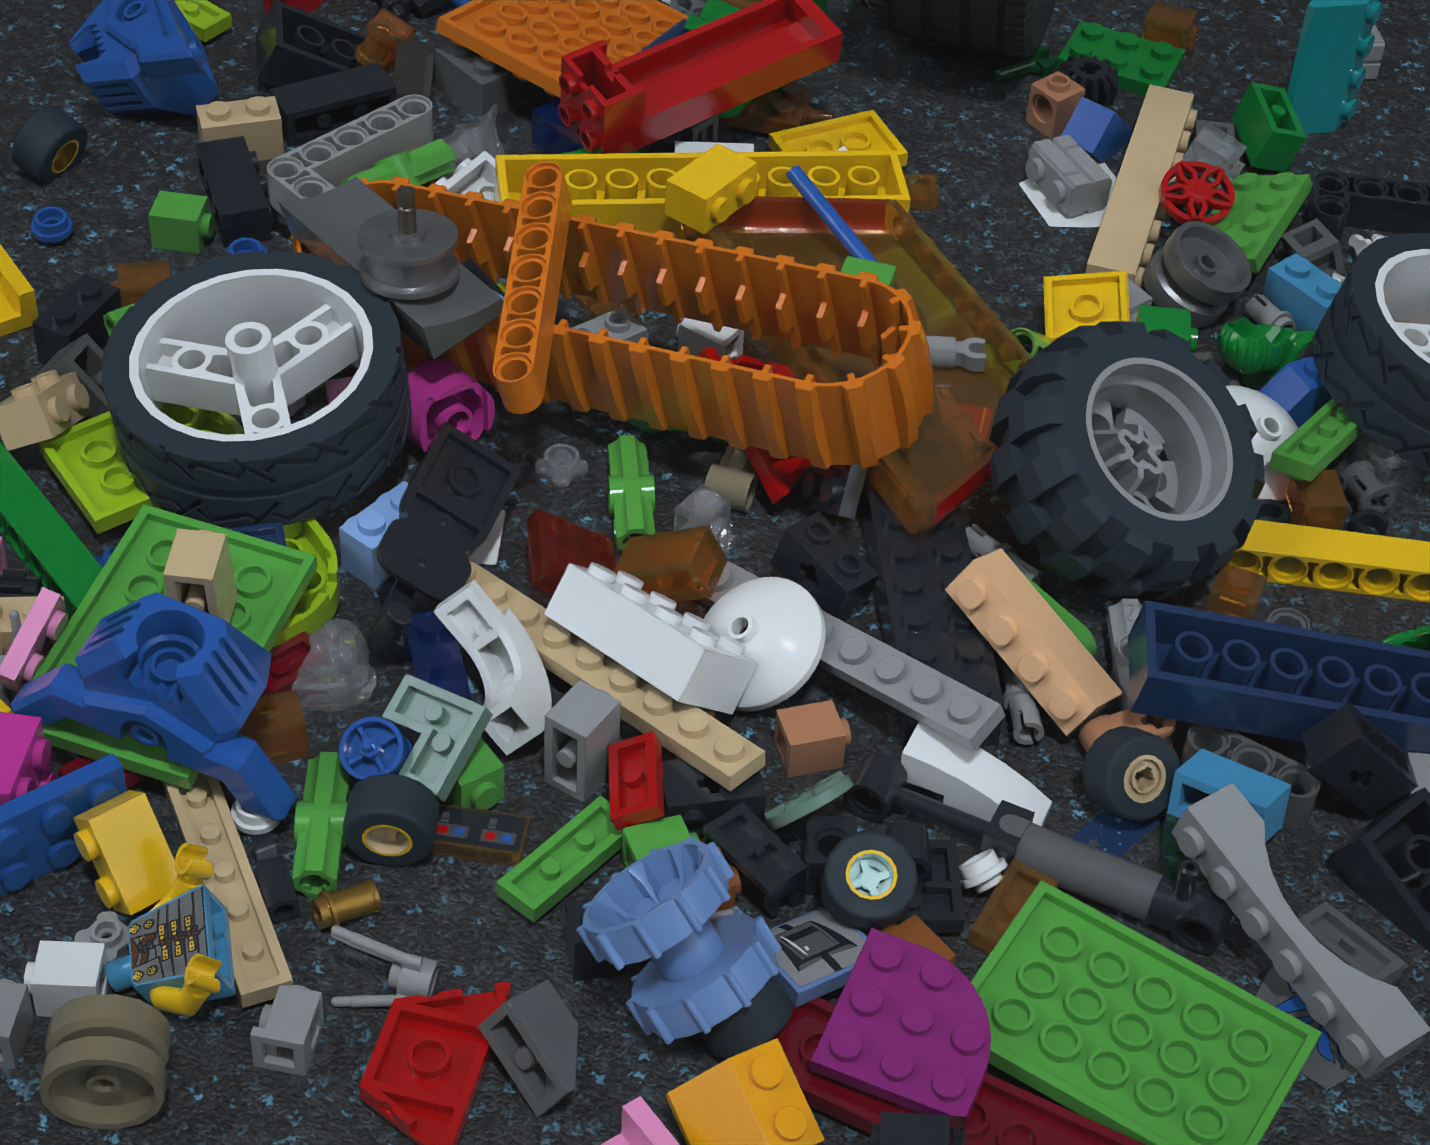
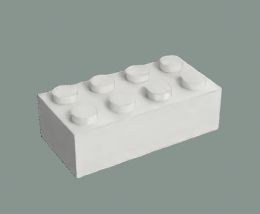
(652, 637)

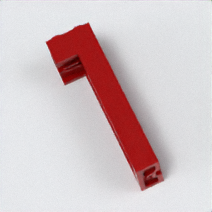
(693, 74)

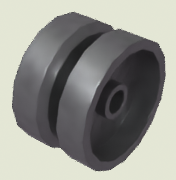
(1198, 272)

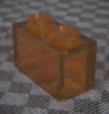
(675, 563)

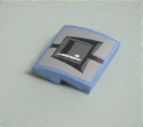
(815, 955)

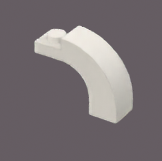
(507, 661)

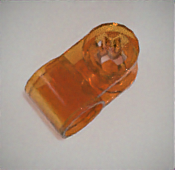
(382, 38)

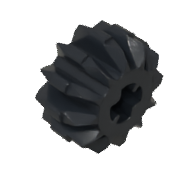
(1095, 76)

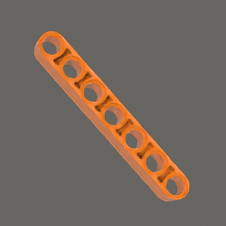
(532, 288)

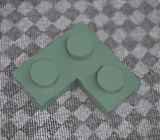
(446, 732)

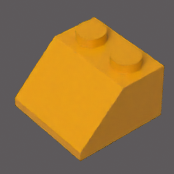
(746, 1103)

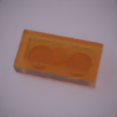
(1005, 904)

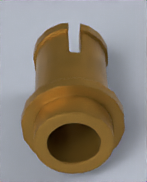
(345, 904)

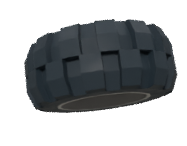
(1132, 501)

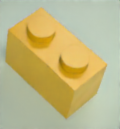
(711, 188)
(127, 852)

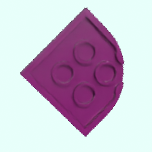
(907, 1030)

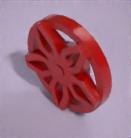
(1196, 192)

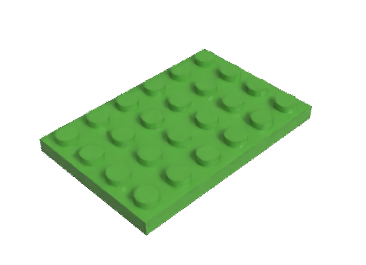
(268, 589)
(1134, 1029)

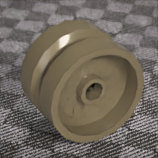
(105, 1062)

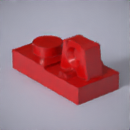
(636, 780)

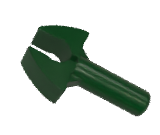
(1037, 63)

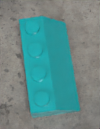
(1331, 61)

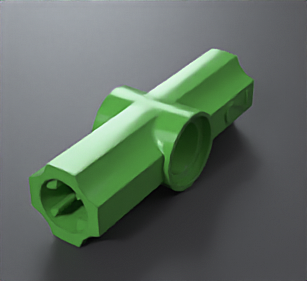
(418, 165)
(630, 490)
(320, 825)

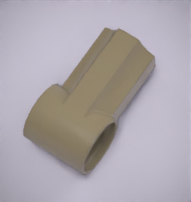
(734, 479)

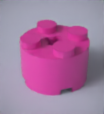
(447, 394)

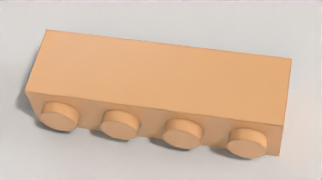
(1033, 641)

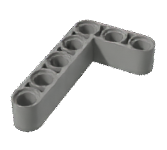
(350, 149)

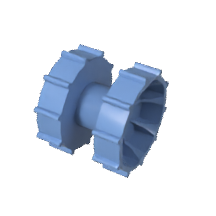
(697, 965)

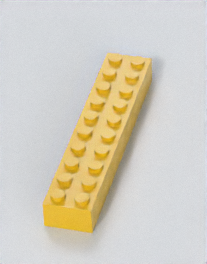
(634, 184)

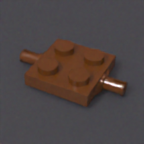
(779, 110)

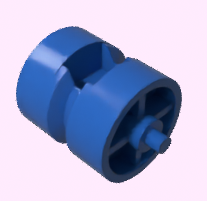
(373, 748)

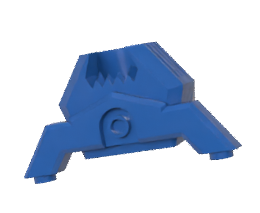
(143, 59)
(171, 684)

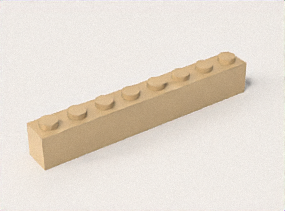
(1134, 208)

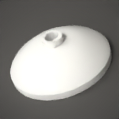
(1273, 428)
(781, 635)

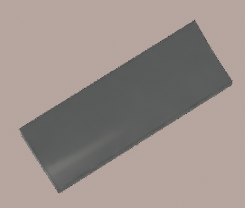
(330, 229)

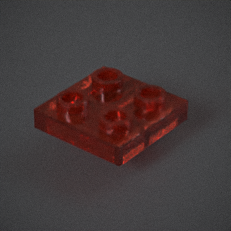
(557, 543)

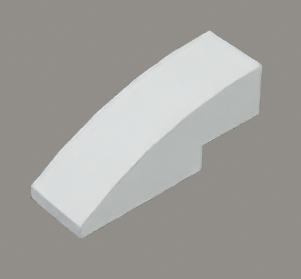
(968, 778)

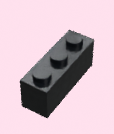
(331, 101)
(235, 190)

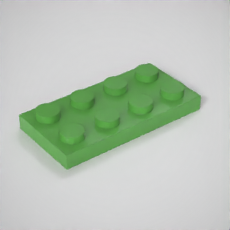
(1263, 212)

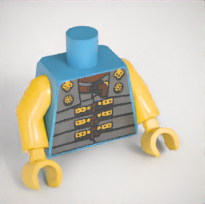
(181, 945)

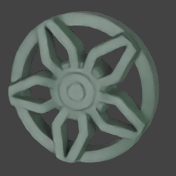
(808, 800)

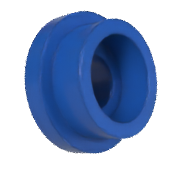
(51, 225)

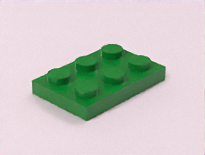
(1136, 58)

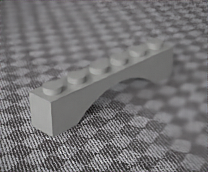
(1361, 1014)

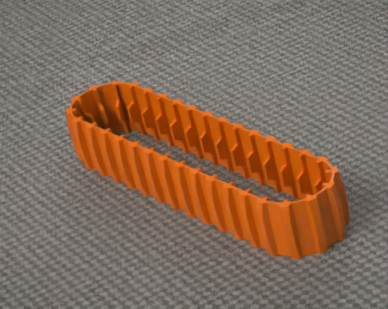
(714, 285)

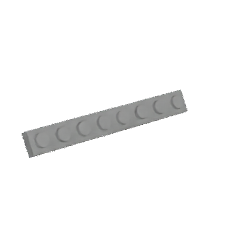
(894, 676)

